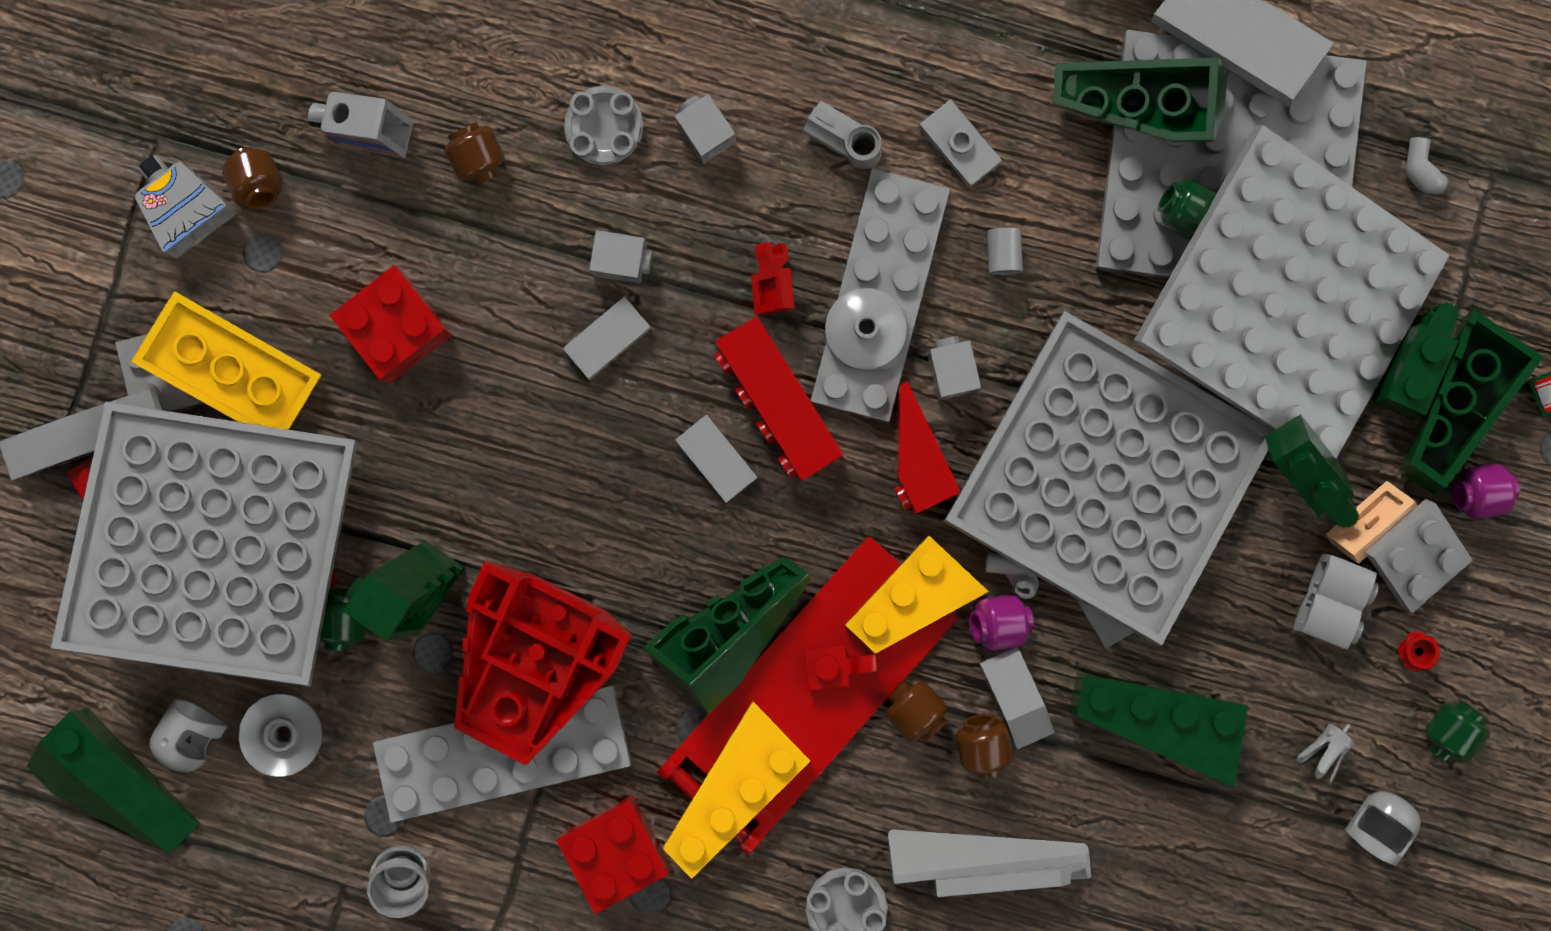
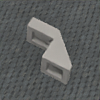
(1017, 697)

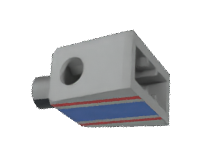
(363, 123)

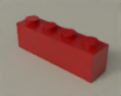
(778, 399)

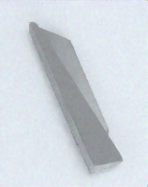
(984, 863)

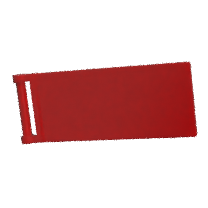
(777, 683)

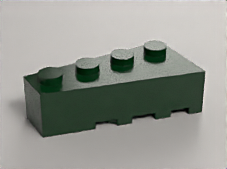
(1473, 393)
(404, 592)
(1176, 724)

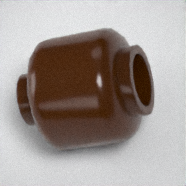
(474, 153)
(252, 178)
(917, 711)
(984, 745)

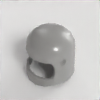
(175, 726)
(1385, 826)
(400, 896)

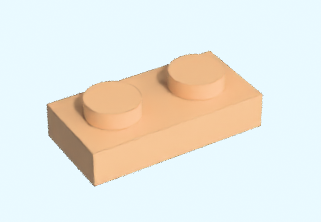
(1376, 517)

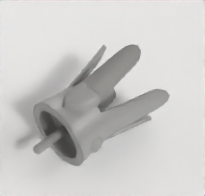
(1338, 745)

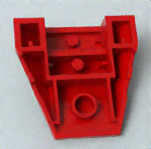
(530, 660)

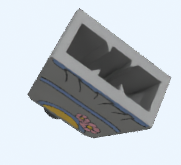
(179, 205)

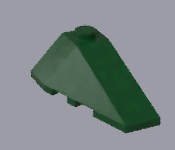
(1155, 97)
(720, 644)
(101, 776)

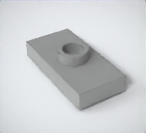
(960, 143)

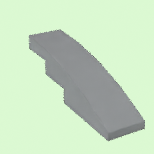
(63, 439)

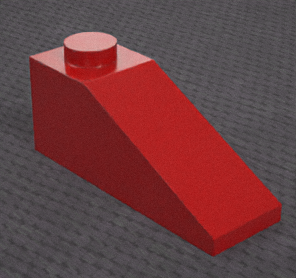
(920, 462)

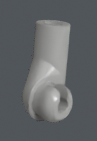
(1421, 171)
(1022, 580)

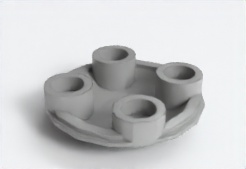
(603, 125)
(846, 902)

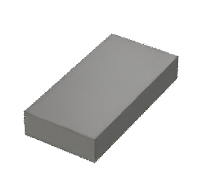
(607, 338)
(716, 458)

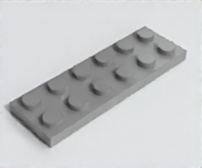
(893, 256)
(450, 769)

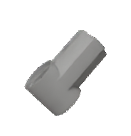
(841, 134)

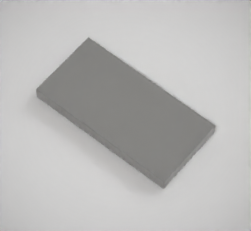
(1250, 41)

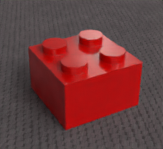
(391, 325)
(614, 854)

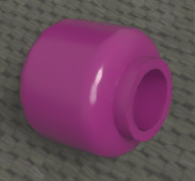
(1485, 491)
(1001, 622)

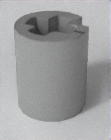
(1005, 251)

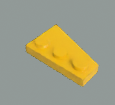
(914, 596)

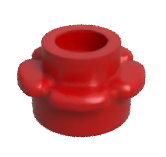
(1428, 657)

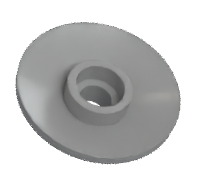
(861, 349)
(261, 741)

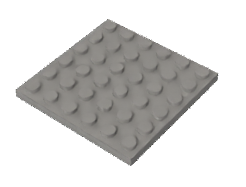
(1141, 167)
(1292, 292)
(1111, 478)
(205, 545)

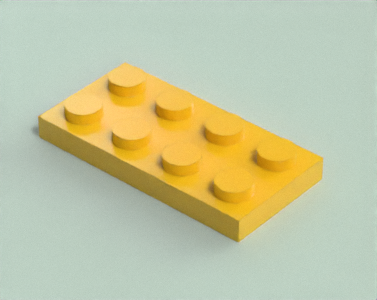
(225, 366)

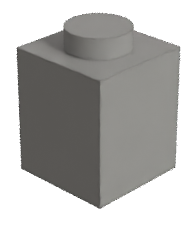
(704, 127)
(620, 257)
(953, 368)

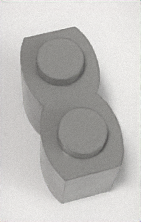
(1336, 601)

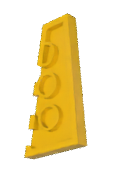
(740, 784)

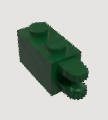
(1419, 364)
(1313, 471)

